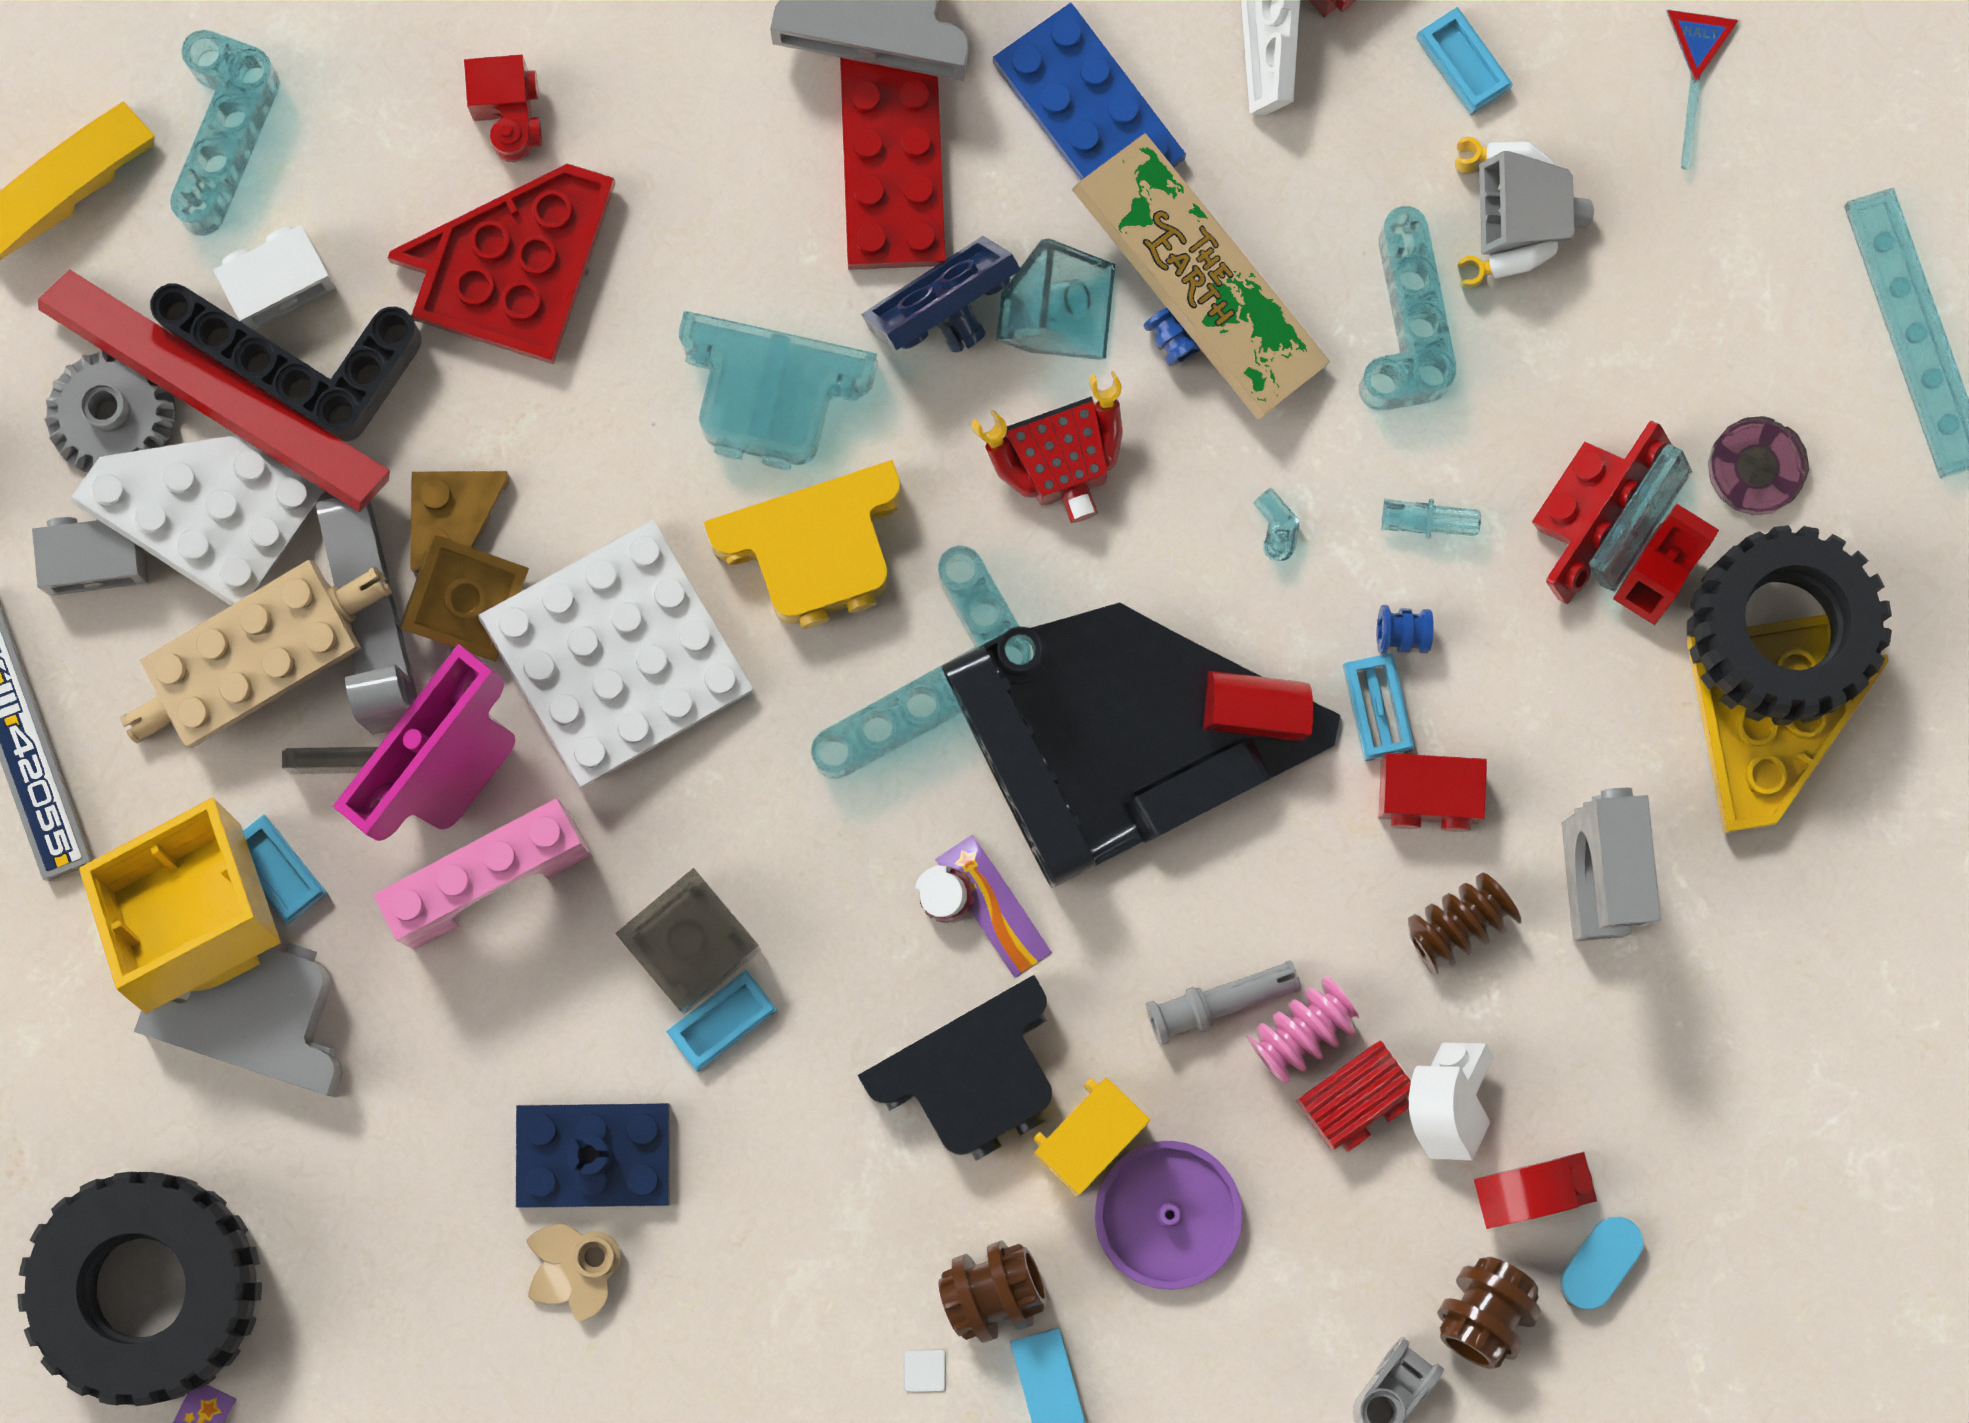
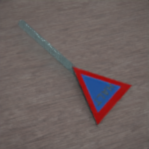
(1699, 40)

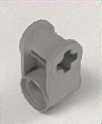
(1397, 1384)

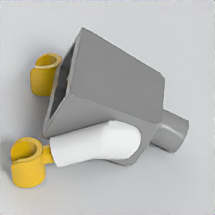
(1523, 207)

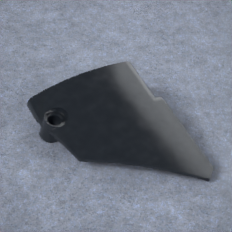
(1108, 735)

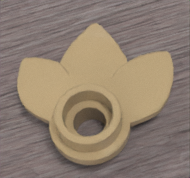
(566, 1270)

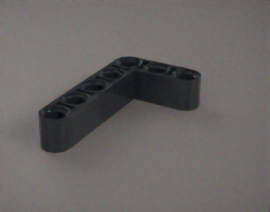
(285, 368)

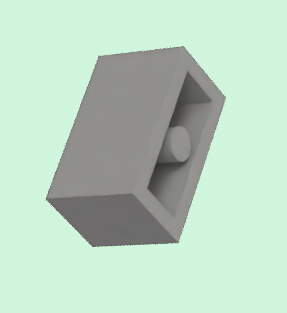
(85, 557)

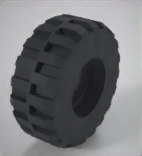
(65, 1273)

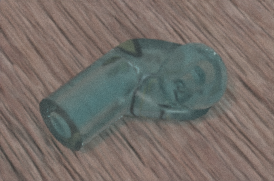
(1282, 526)

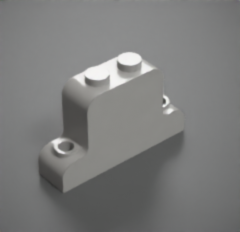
(874, 32)
(258, 1021)

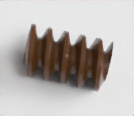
(1461, 920)

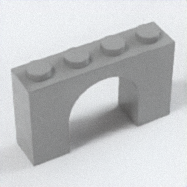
(1610, 866)

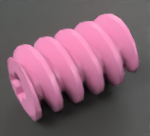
(1305, 1029)

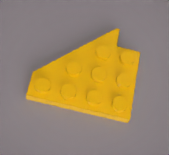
(1764, 764)

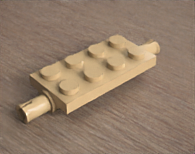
(252, 653)

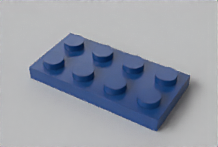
(1080, 93)

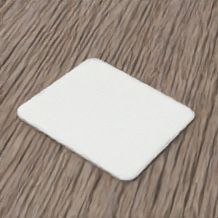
(924, 1370)

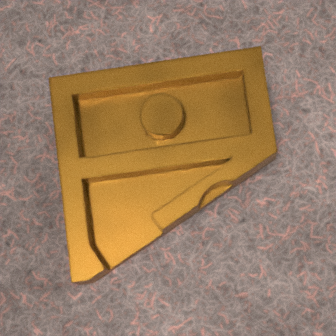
(451, 506)

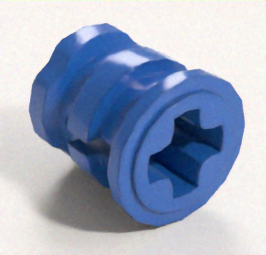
(1171, 337)
(1404, 630)

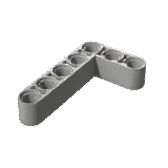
(383, 675)

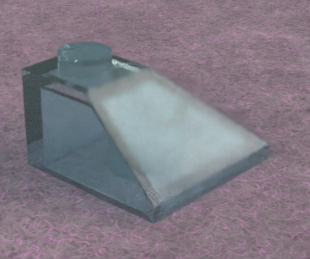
(1058, 303)

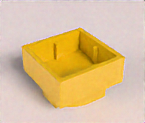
(180, 907)

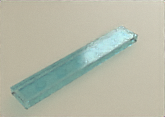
(1913, 327)

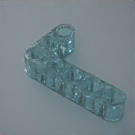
(894, 707)

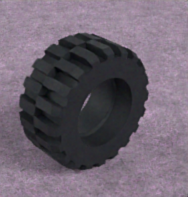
(1838, 586)

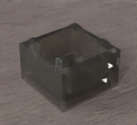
(688, 941)

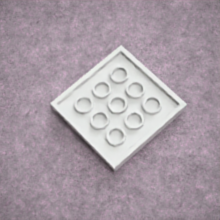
(615, 654)

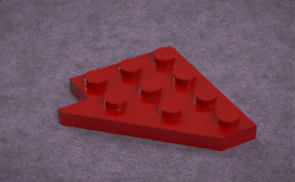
(513, 263)

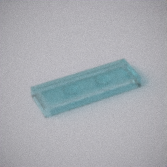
(1640, 517)

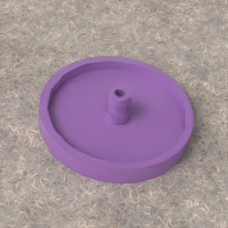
(1168, 1215)

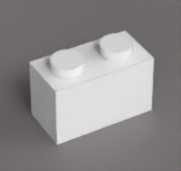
(274, 277)

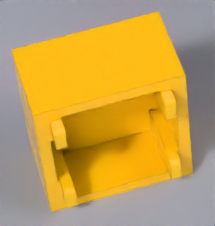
(1090, 1136)

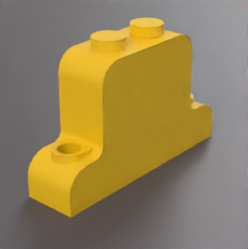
(815, 544)

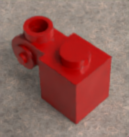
(504, 90)

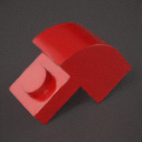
(1665, 564)
(1535, 1190)

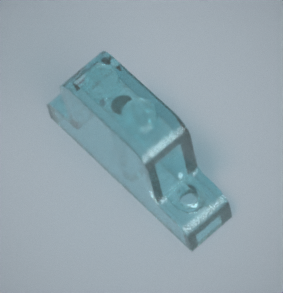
(769, 387)

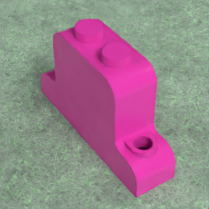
(434, 754)

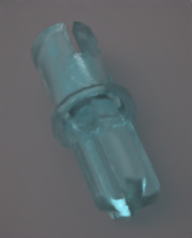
(1427, 518)

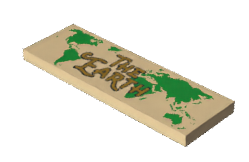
(1201, 275)

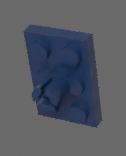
(944, 298)
(592, 1155)

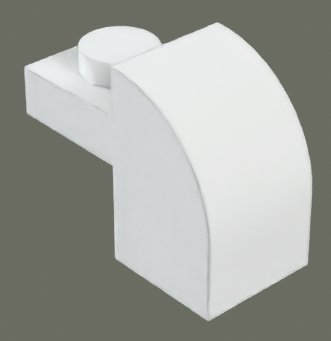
(1445, 1101)

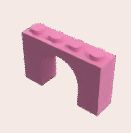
(429, 899)

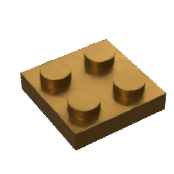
(454, 589)

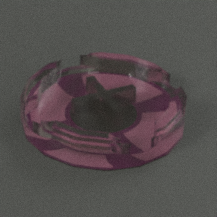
(1758, 465)

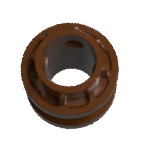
(992, 1291)
(1493, 1306)

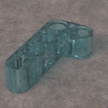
(213, 137)
(1406, 306)

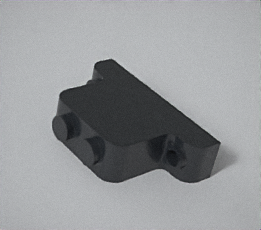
(973, 1073)

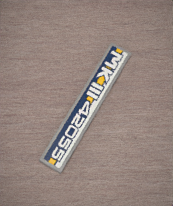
(35, 772)

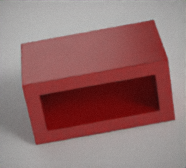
(1258, 706)

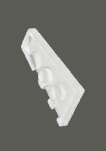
(1270, 52)

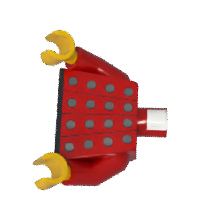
(1060, 450)

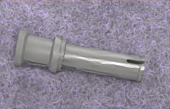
(1200, 1008)

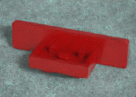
(1590, 502)

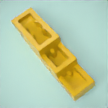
(68, 174)

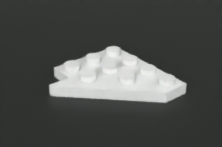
(203, 509)

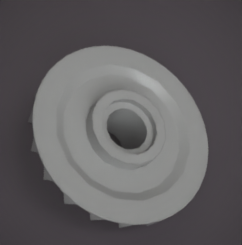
(141, 420)

